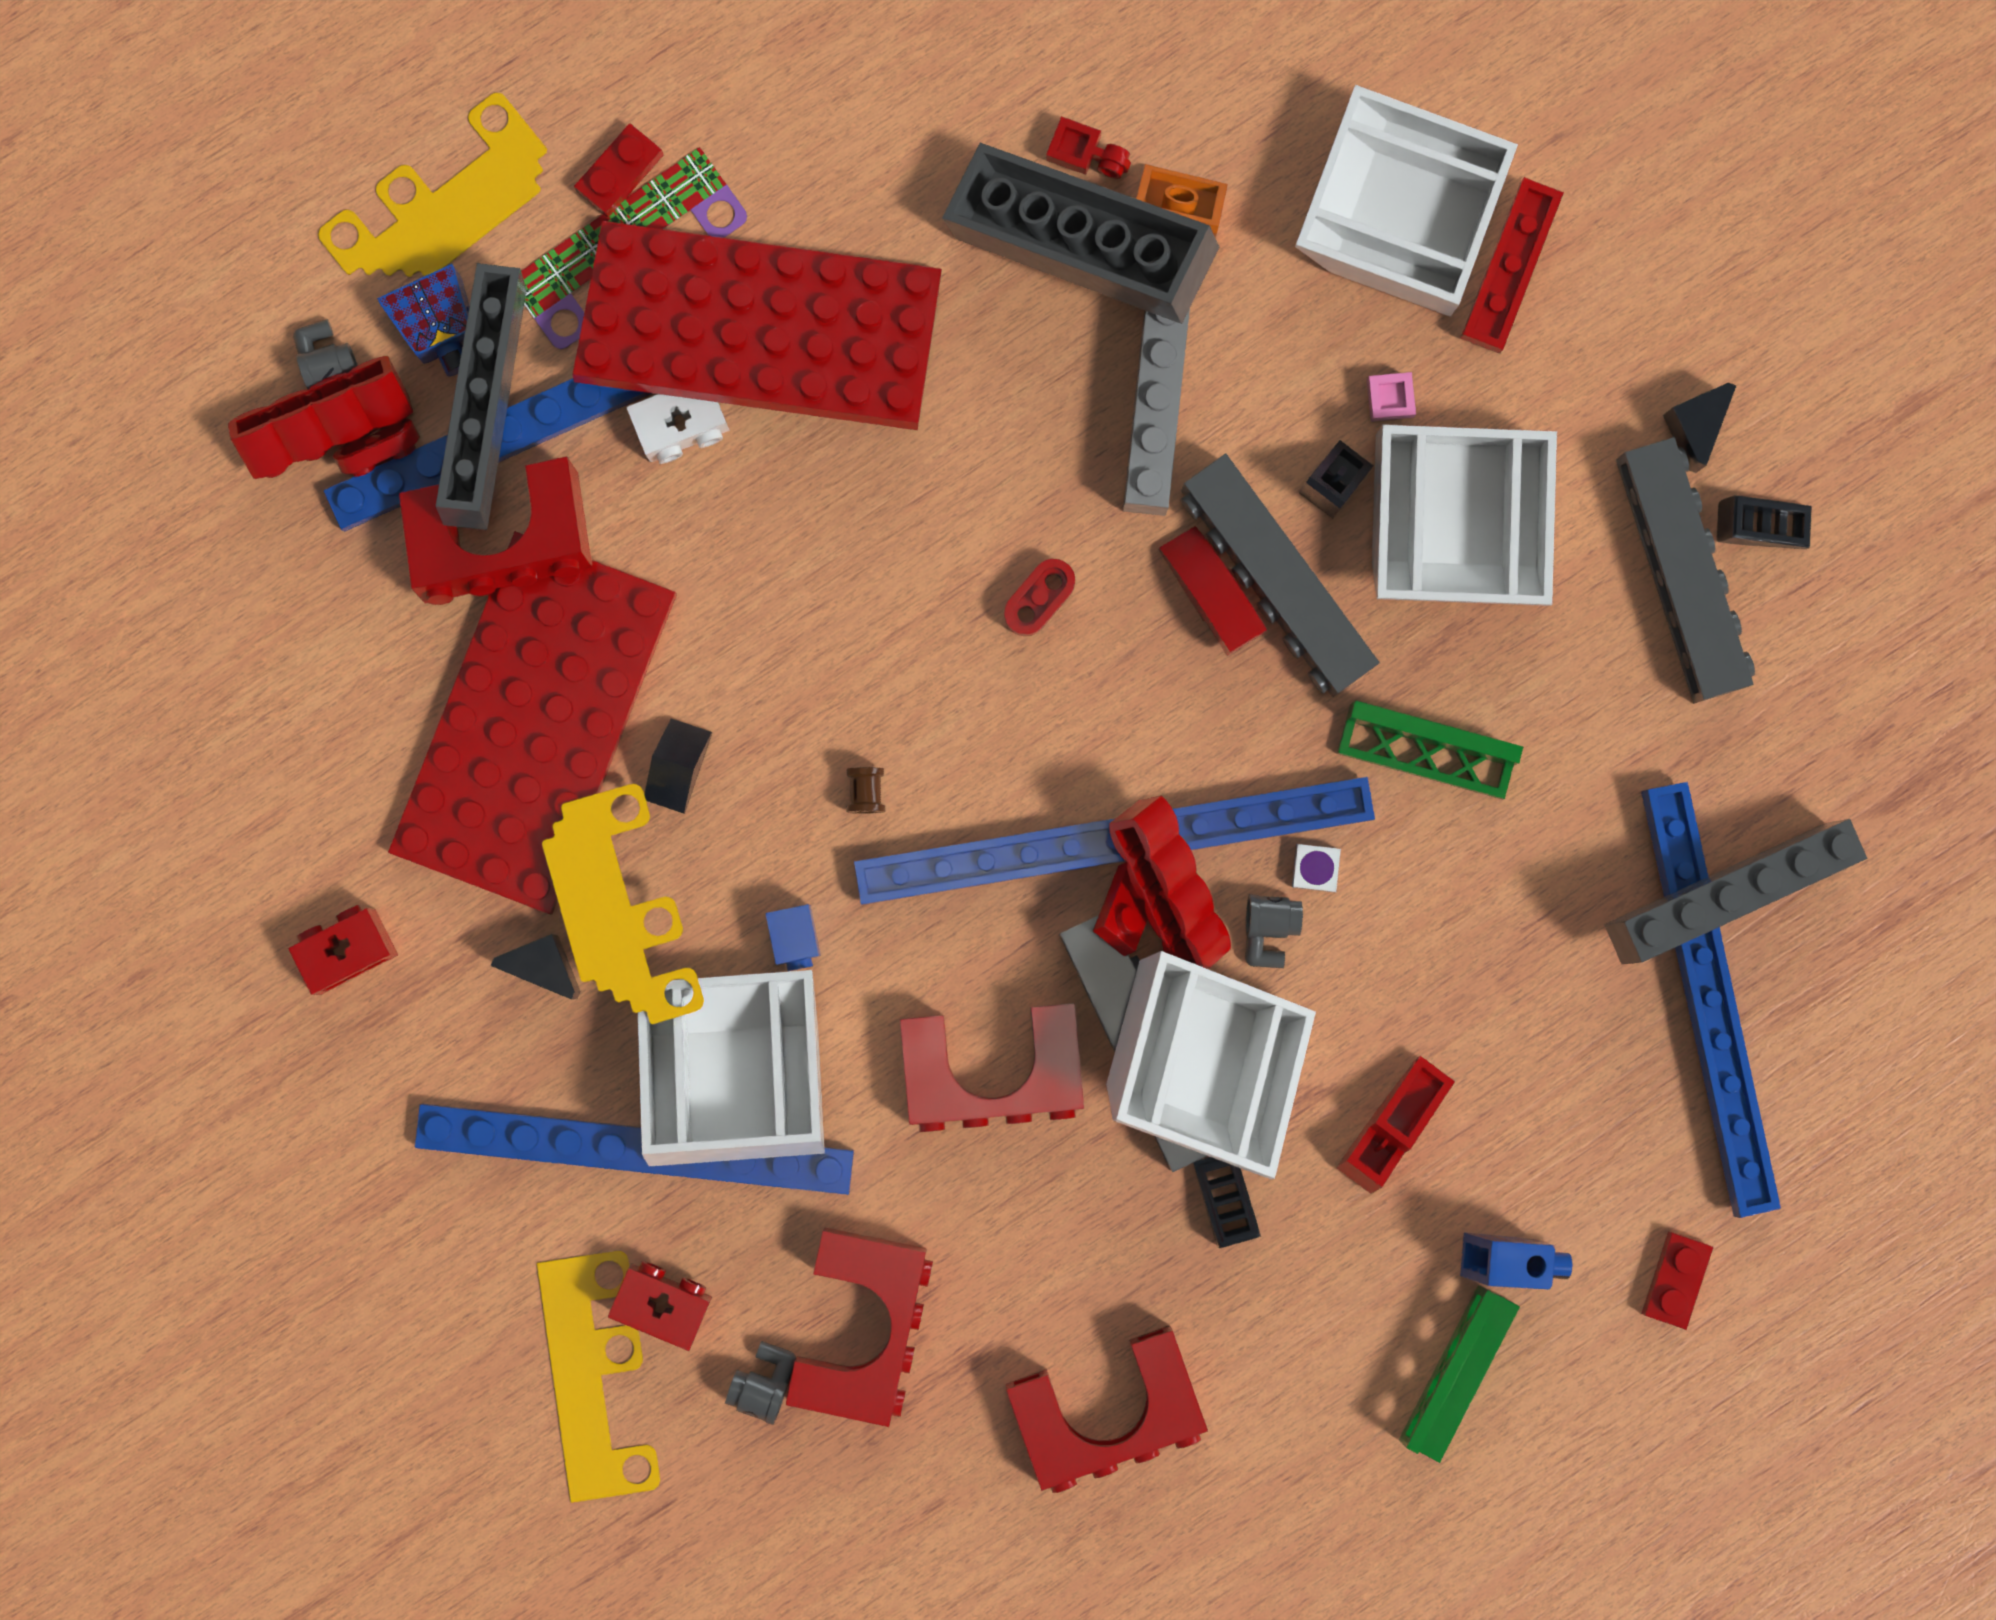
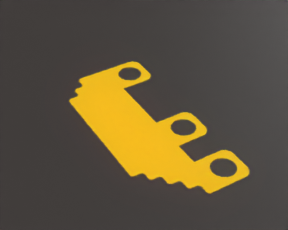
(457, 215)
(597, 914)

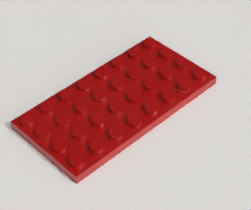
(758, 325)
(531, 726)

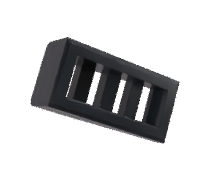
(1736, 523)
(1236, 1235)

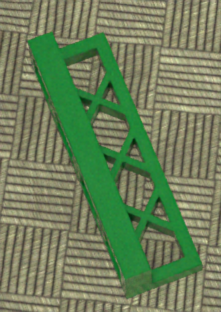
(1431, 733)
(1458, 1374)

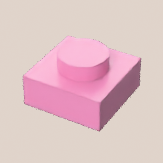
(1391, 396)

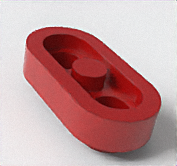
(375, 447)
(1039, 598)

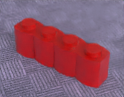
(317, 418)
(1167, 881)

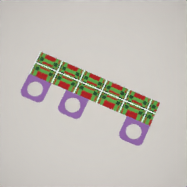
(683, 187)

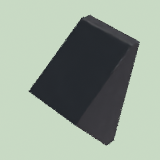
(1698, 423)
(1336, 479)
(676, 765)
(542, 964)

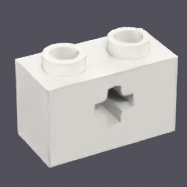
(661, 440)

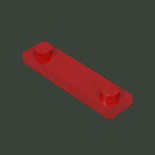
(1512, 265)

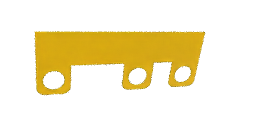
(577, 1366)

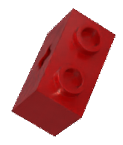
(368, 949)
(637, 1311)

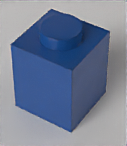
(793, 937)

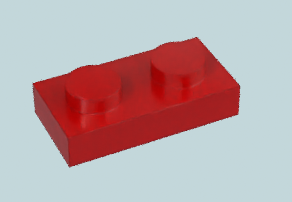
(619, 170)
(1122, 914)
(1677, 1280)

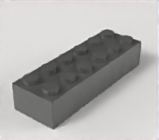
(1081, 232)

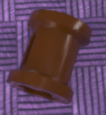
(865, 790)

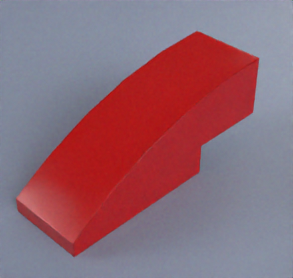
(1212, 590)
(1395, 1125)

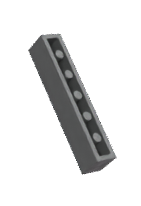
(481, 397)
(1685, 570)
(1278, 575)
(1735, 891)
(1109, 983)

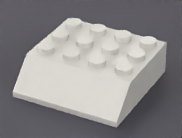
(1405, 200)
(1464, 515)
(1208, 1063)
(734, 1074)

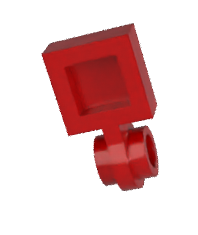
(1076, 146)

